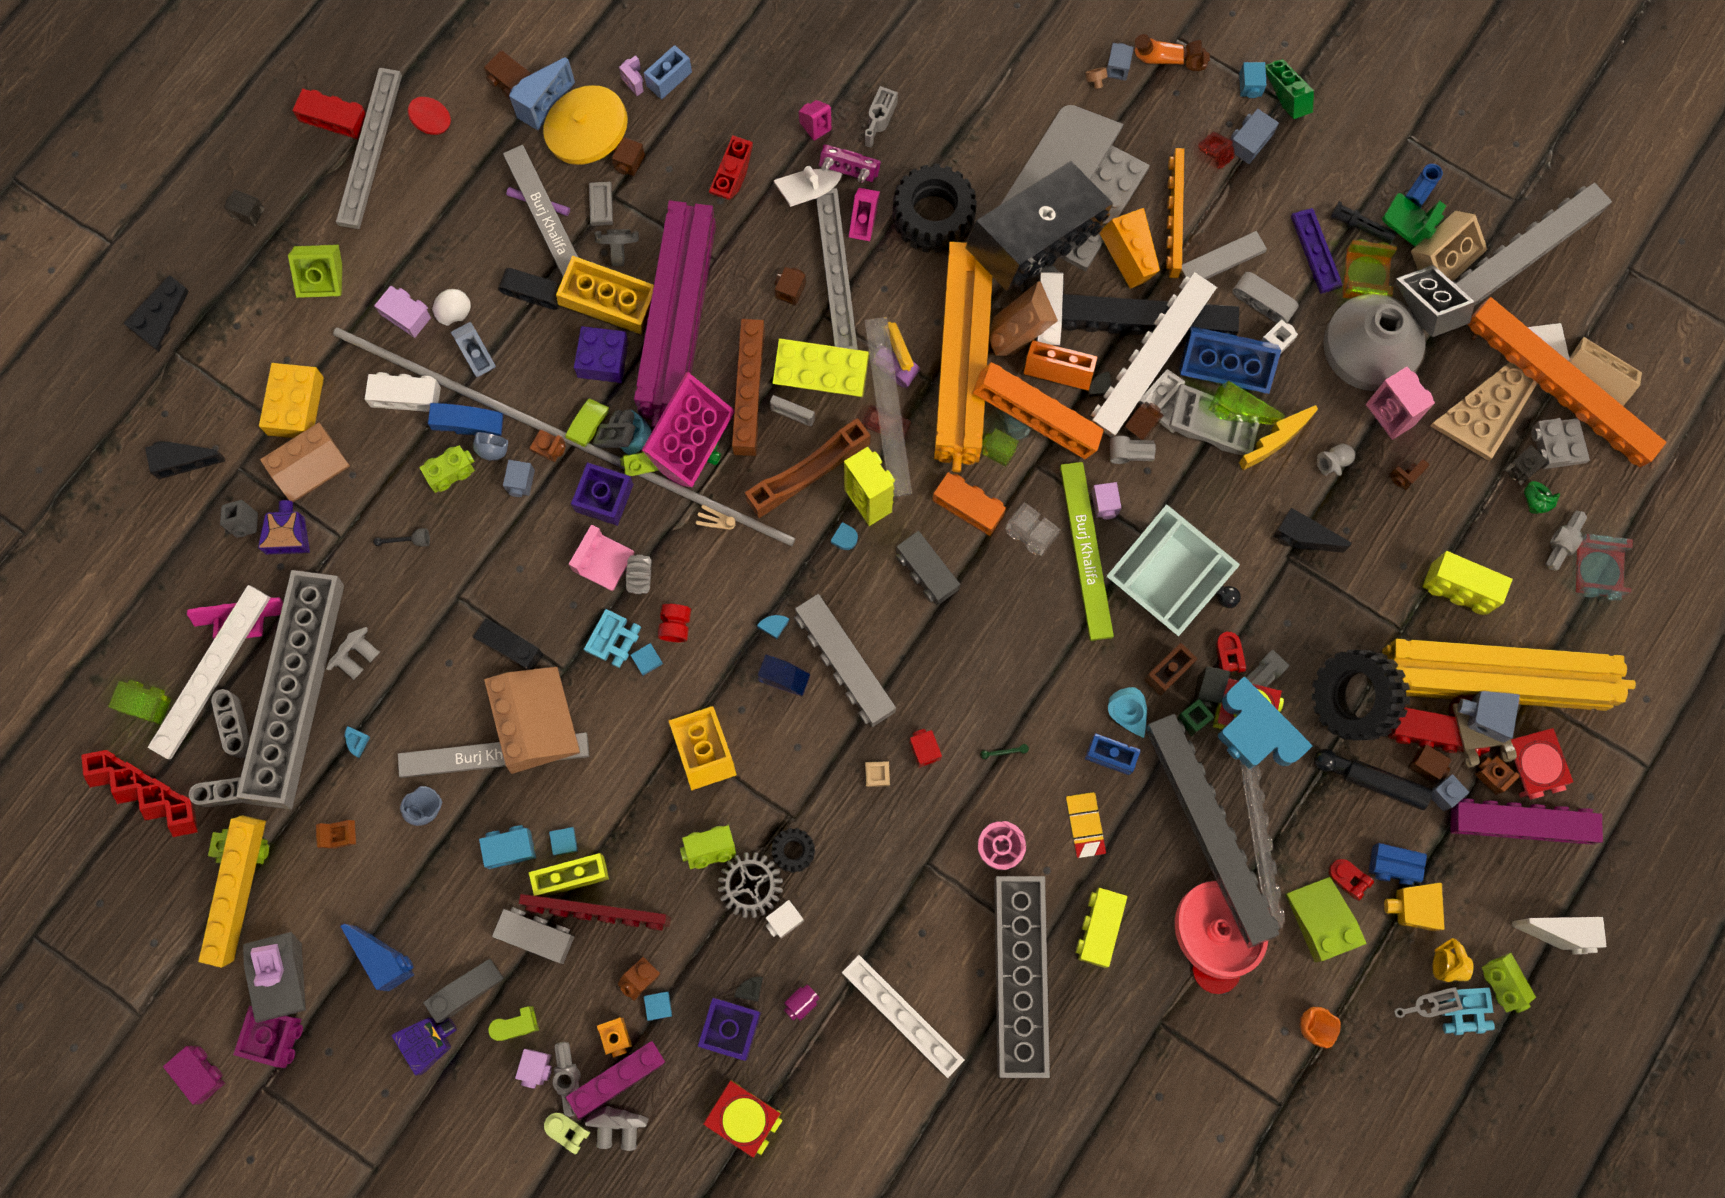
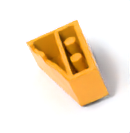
(1131, 247)

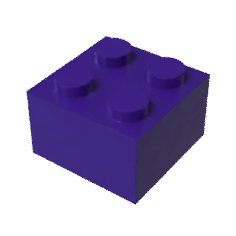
(601, 354)
(602, 494)
(729, 1029)

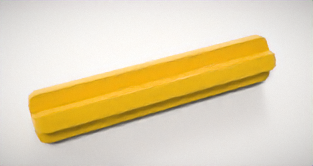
(899, 347)

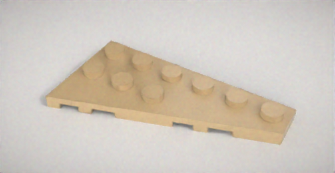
(1488, 411)

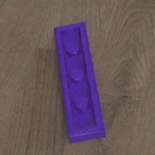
(1316, 250)

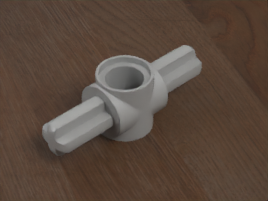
(1566, 540)
(565, 1066)

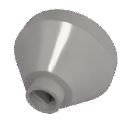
(1373, 340)

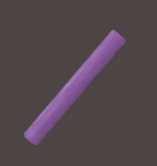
(518, 195)

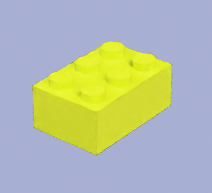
(1467, 583)

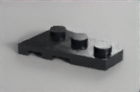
(156, 313)

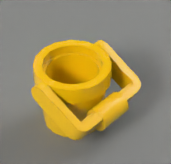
(1450, 965)

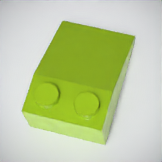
(1325, 920)

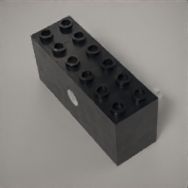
(1039, 226)

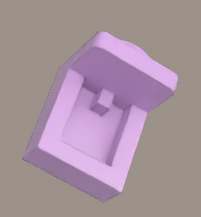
(267, 965)

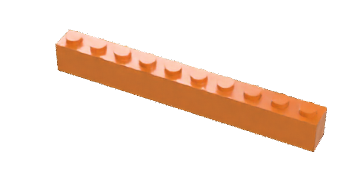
(1566, 383)

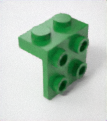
(1411, 220)

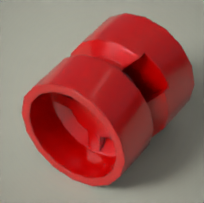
(674, 623)

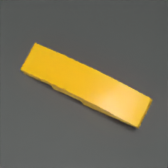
(1281, 434)

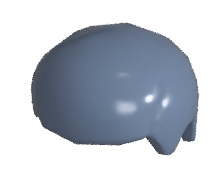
(490, 446)

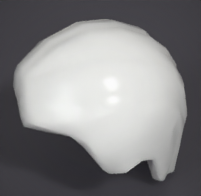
(451, 306)

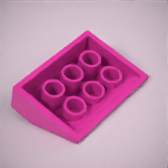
(687, 431)

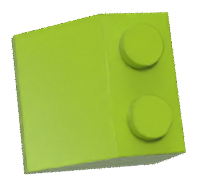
(316, 270)

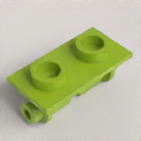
(637, 464)

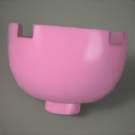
(1001, 845)

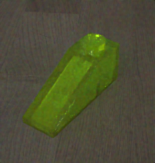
(1237, 405)

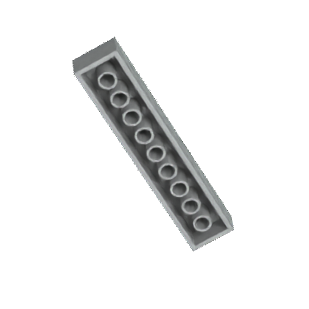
(290, 690)

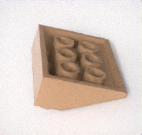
(531, 718)

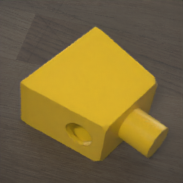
(1418, 907)

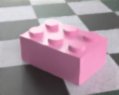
(1400, 402)

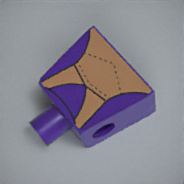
(284, 531)

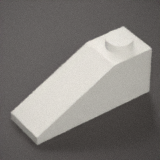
(1053, 286)

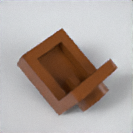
(336, 834)
(638, 979)

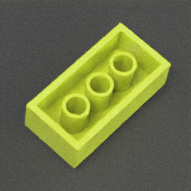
(821, 367)
(869, 485)

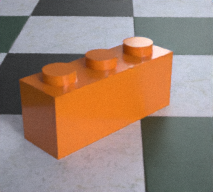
(1060, 365)
(969, 503)

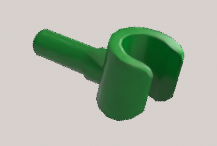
(715, 456)

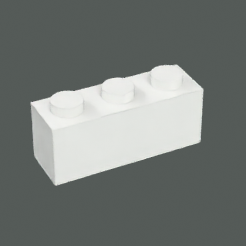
(401, 392)

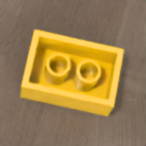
(291, 400)

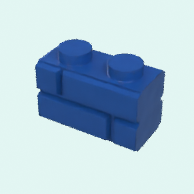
(1112, 754)
(1397, 864)

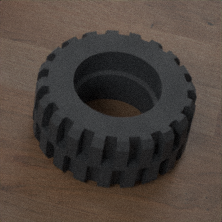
(939, 183)
(1331, 695)

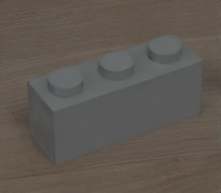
(927, 568)

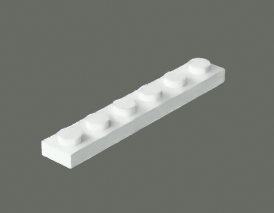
(902, 1016)

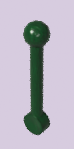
(1022, 749)

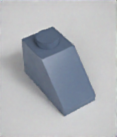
(473, 349)

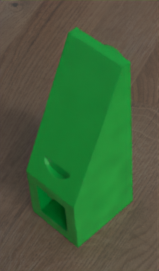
(1290, 89)

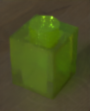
(999, 447)

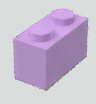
(402, 311)

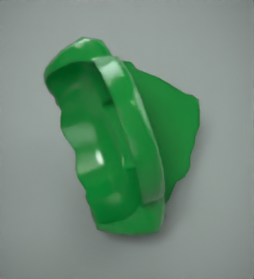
(1540, 502)

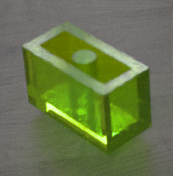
(140, 702)

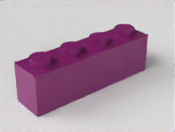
(615, 1080)

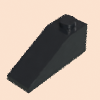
(172, 458)
(1304, 533)
(508, 645)

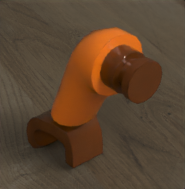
(1161, 52)

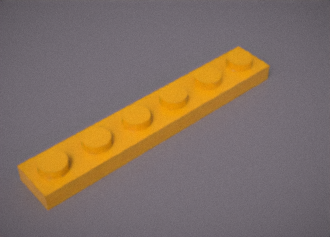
(1175, 221)

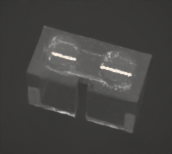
(1030, 530)

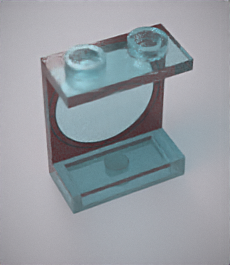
(1602, 566)

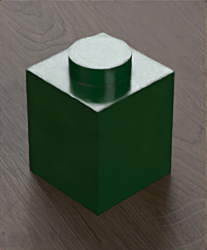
(1195, 717)

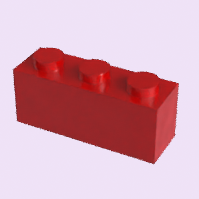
(329, 113)

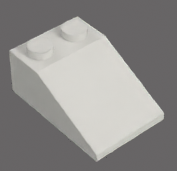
(1577, 934)

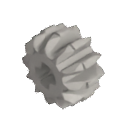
(638, 574)

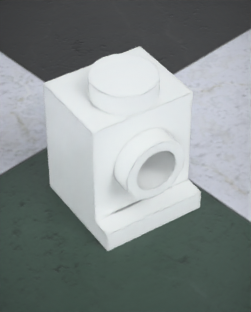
(1281, 331)

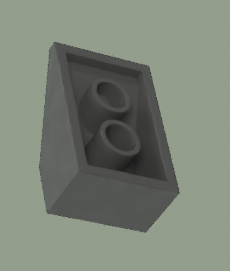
(1435, 300)
(288, 994)

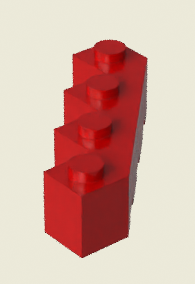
(132, 784)

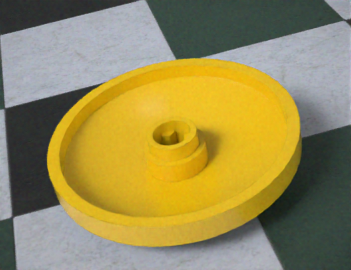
(585, 124)

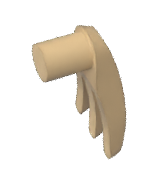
(723, 521)

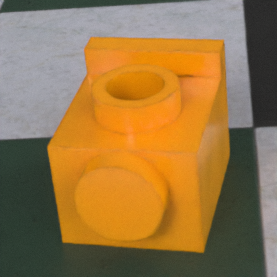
(614, 1027)

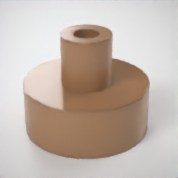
(1096, 76)

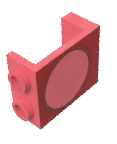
(1541, 764)

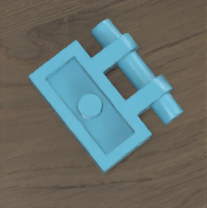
(606, 634)
(1473, 1002)

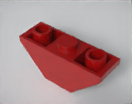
(732, 168)

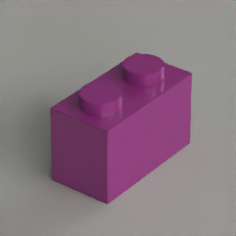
(194, 1074)

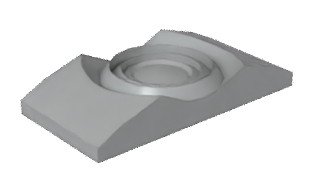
(1195, 421)

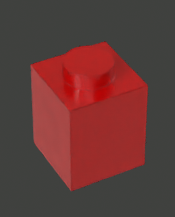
(925, 747)

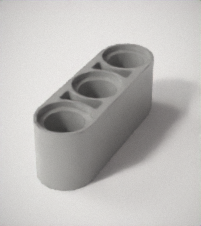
(1265, 298)
(223, 716)
(215, 793)

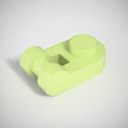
(557, 1127)

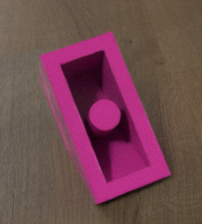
(815, 118)
(864, 214)

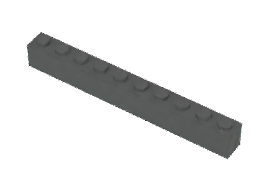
(1212, 831)

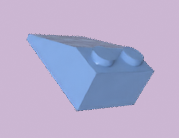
(540, 91)

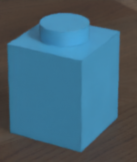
(1252, 79)

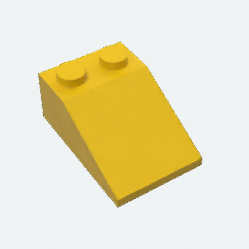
(702, 748)

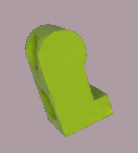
(507, 1029)

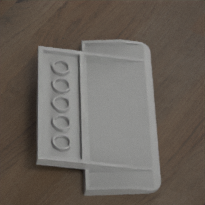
(1087, 142)

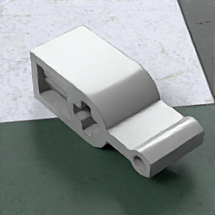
(880, 113)
(1435, 997)

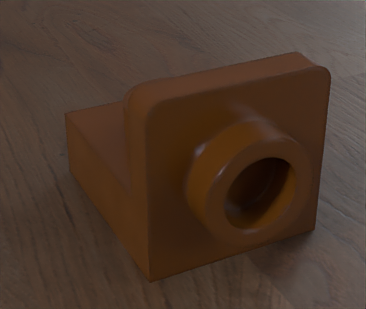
(1406, 478)

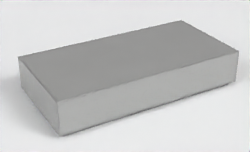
(601, 203)
(792, 410)

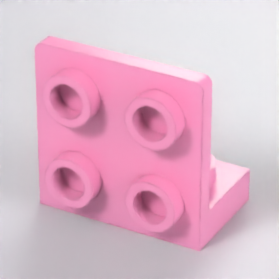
(600, 559)

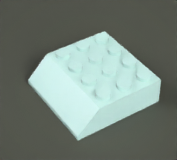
(1173, 570)

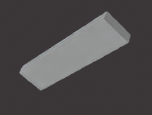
(1225, 257)

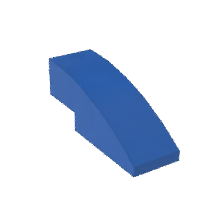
(464, 419)

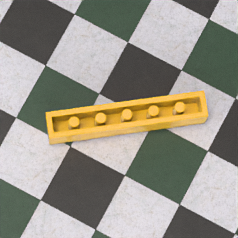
(232, 891)

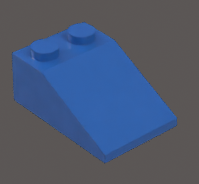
(381, 962)

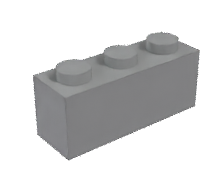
(533, 935)

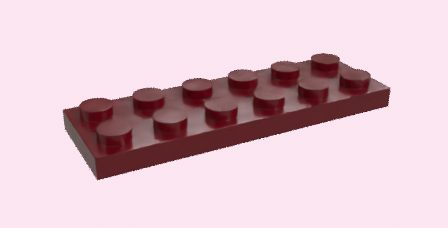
(586, 911)

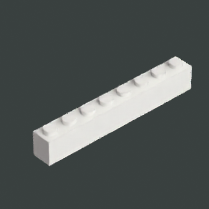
(1153, 355)

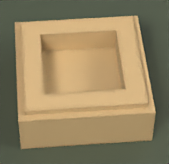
(877, 774)

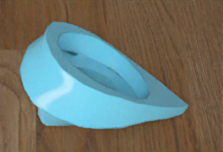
(640, 435)
(1129, 710)

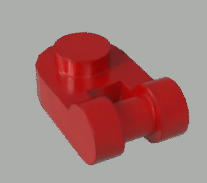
(1229, 645)
(1343, 872)

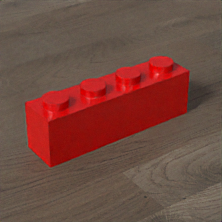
(1430, 730)

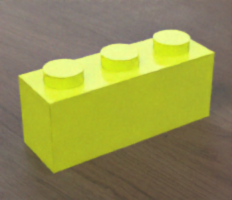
(569, 875)
(1101, 927)

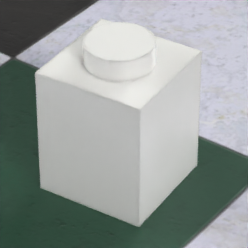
(783, 920)

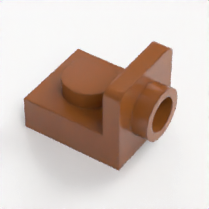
(548, 445)

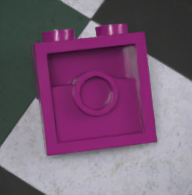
(269, 1040)

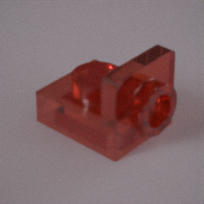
(1218, 148)

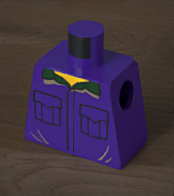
(424, 1043)

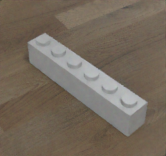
(845, 660)

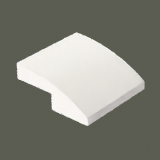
(1164, 394)

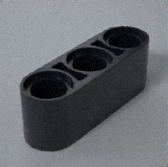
(529, 288)

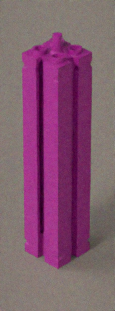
(675, 306)

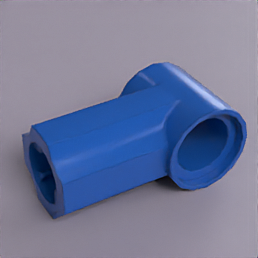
(1423, 185)

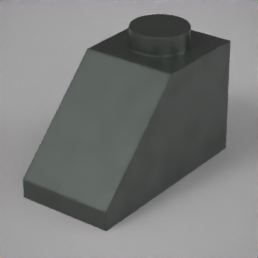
(1211, 686)

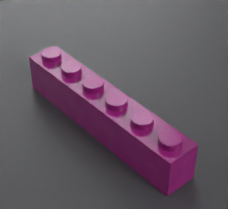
(1527, 823)

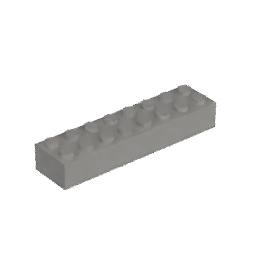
(1021, 977)

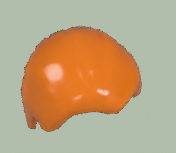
(1320, 1027)

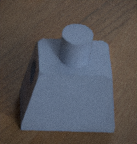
(1492, 714)

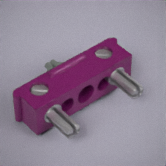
(849, 163)

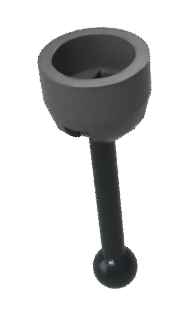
(419, 538)

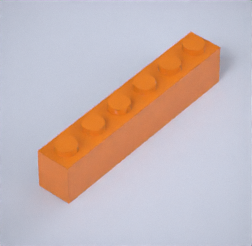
(1038, 410)

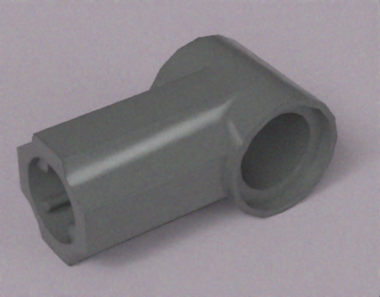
(1268, 670)

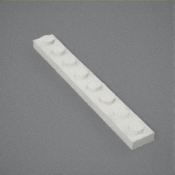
(209, 672)

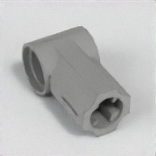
(1126, 450)

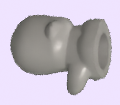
(1337, 457)

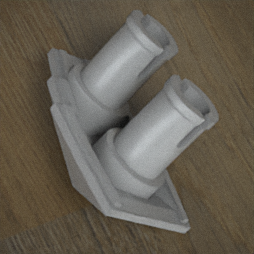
(356, 641)
(610, 1118)

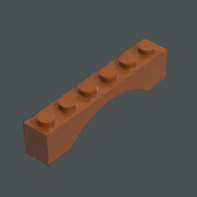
(748, 387)
(779, 488)

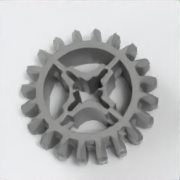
(739, 890)

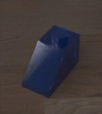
(783, 675)

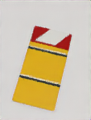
(1086, 825)

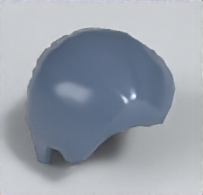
(420, 806)

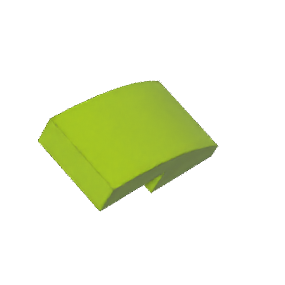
(586, 422)

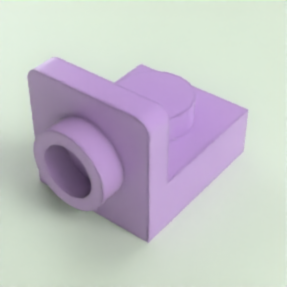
(631, 76)

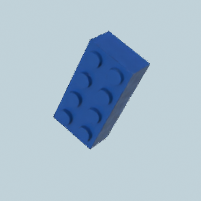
(1230, 358)

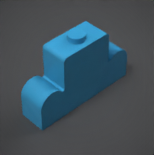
(1259, 729)

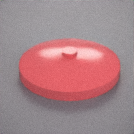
(1211, 935)

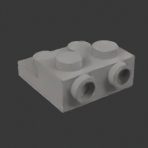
(1560, 442)

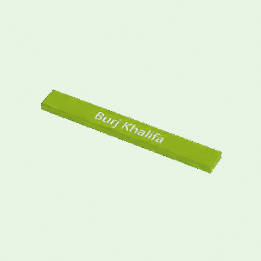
(1086, 551)

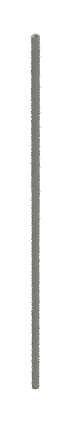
(535, 423)

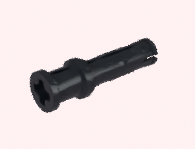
(1353, 219)

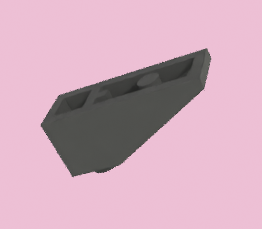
(463, 991)

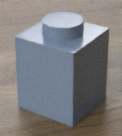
(1119, 61)
(518, 478)
(1448, 792)

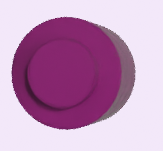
(801, 1003)

